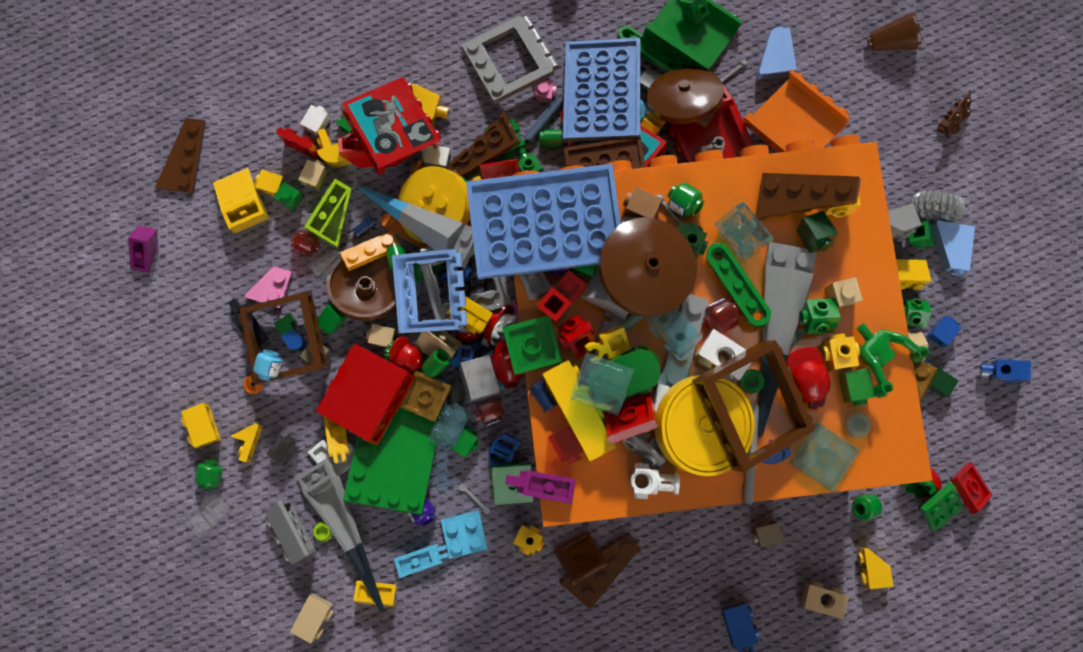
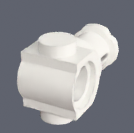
(654, 481)

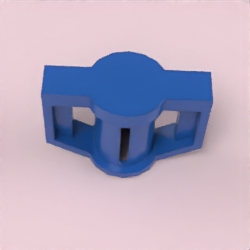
(466, 353)
(502, 450)

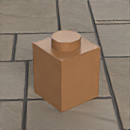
(641, 204)

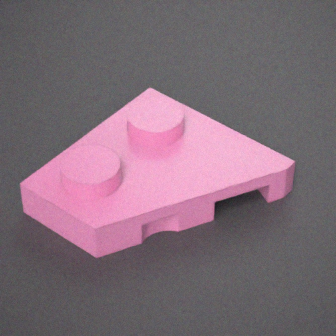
(271, 286)

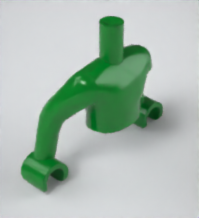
(878, 352)

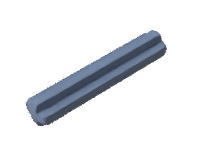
(543, 119)

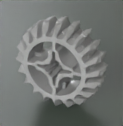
(938, 206)

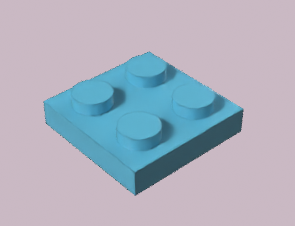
(464, 534)

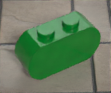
(645, 366)

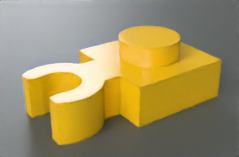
(611, 343)

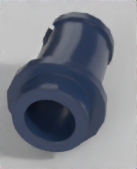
(365, 227)
(542, 396)

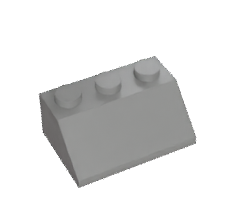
(903, 222)
(289, 531)

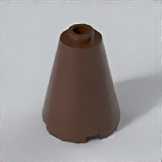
(897, 35)

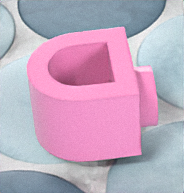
(545, 91)

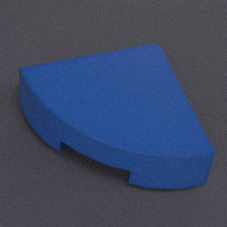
(779, 456)

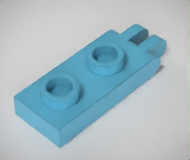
(420, 560)

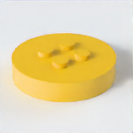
(438, 192)
(687, 433)

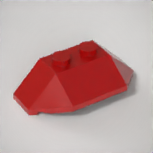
(352, 151)

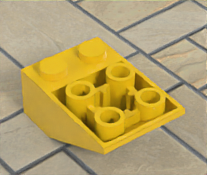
(240, 201)

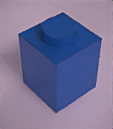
(944, 331)

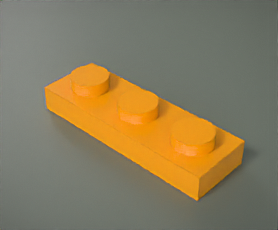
(368, 250)

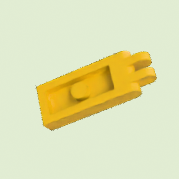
(336, 440)

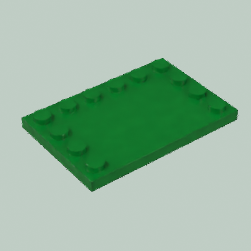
(396, 470)

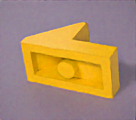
(250, 436)

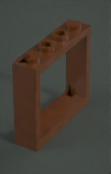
(312, 329)
(721, 419)

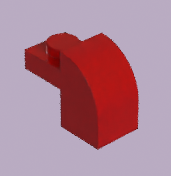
(562, 296)

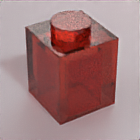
(566, 445)

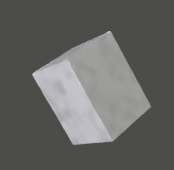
(479, 378)

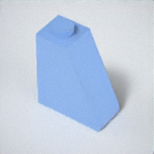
(777, 56)
(954, 246)

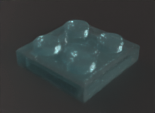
(824, 457)

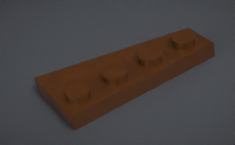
(485, 149)
(183, 161)
(594, 586)

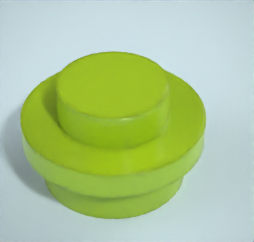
(322, 532)

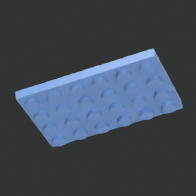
(602, 90)
(542, 220)

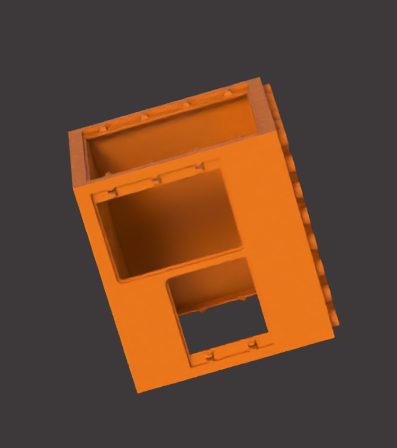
(863, 249)

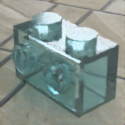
(743, 231)
(675, 331)
(449, 426)

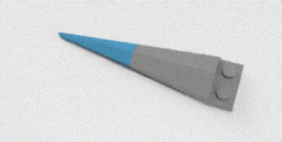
(432, 228)

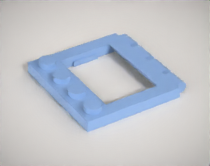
(406, 292)

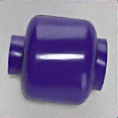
(427, 515)

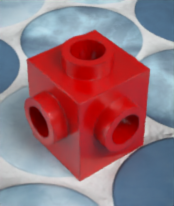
(576, 335)

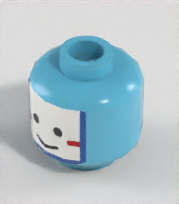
(267, 365)

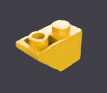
(874, 570)

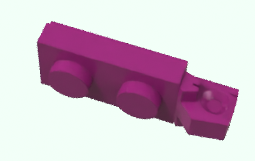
(543, 485)

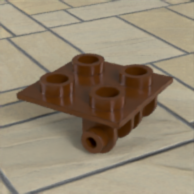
(952, 120)

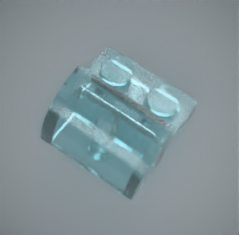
(602, 384)

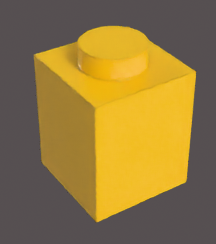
(268, 182)

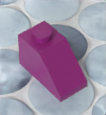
(142, 248)

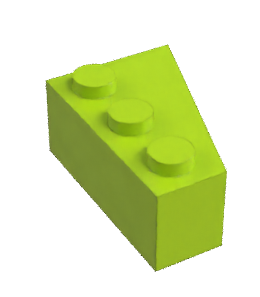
(330, 214)

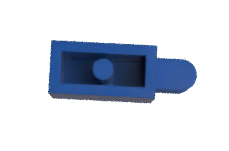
(740, 626)

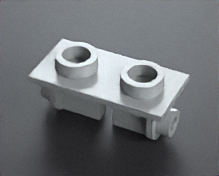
(647, 451)

